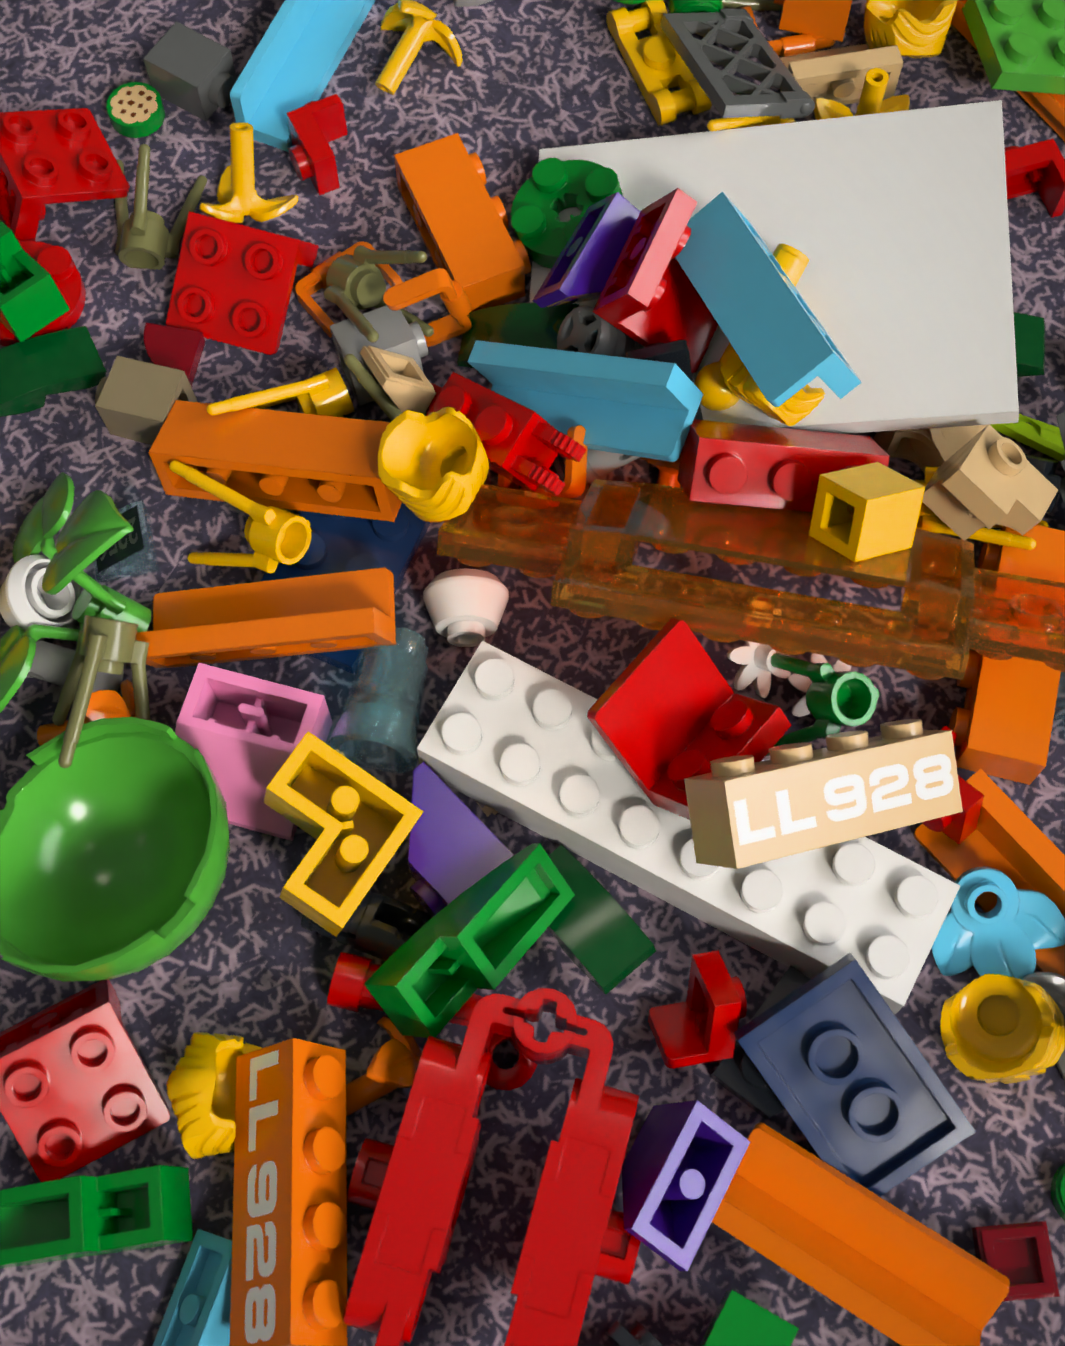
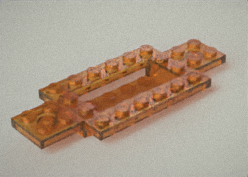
(594, 541)

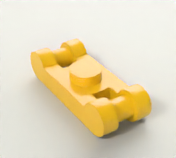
(656, 62)

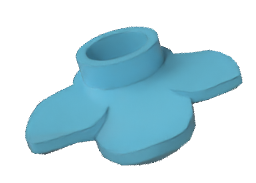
(999, 939)

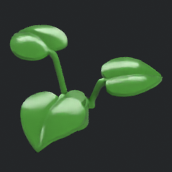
(82, 540)

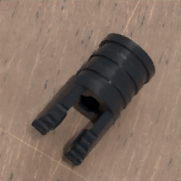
(379, 922)

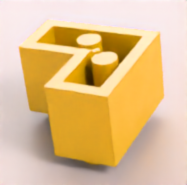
(354, 826)

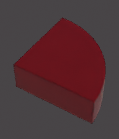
(174, 348)

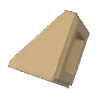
(400, 379)

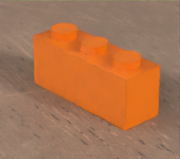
(461, 221)

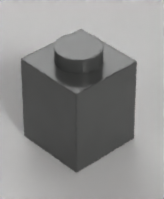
(191, 71)

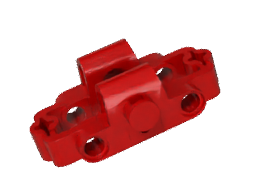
(425, 1174)

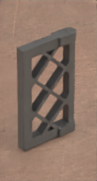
(736, 30)

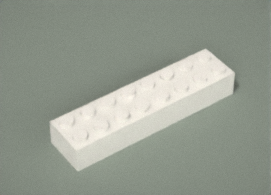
(536, 758)

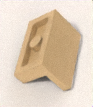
(841, 71)

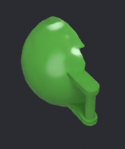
(110, 854)

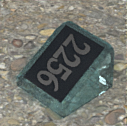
(134, 552)

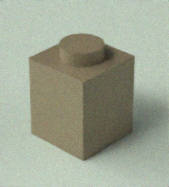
(139, 398)

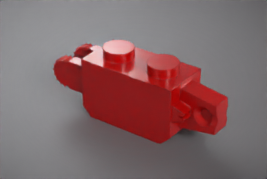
(515, 437)

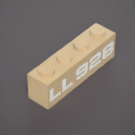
(822, 795)

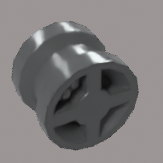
(589, 333)

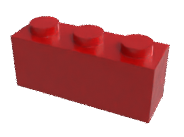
(766, 463)

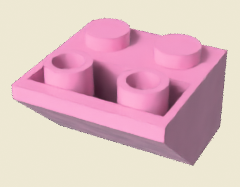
(246, 735)

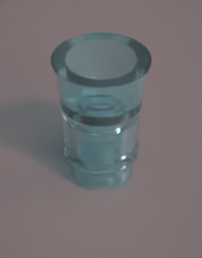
(384, 706)

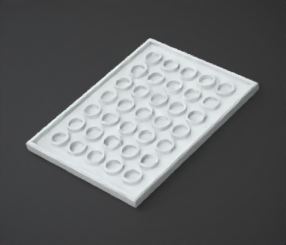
(899, 245)

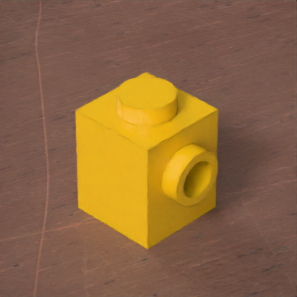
(866, 511)

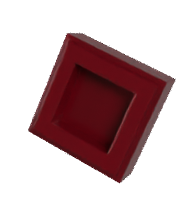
(1020, 1254)

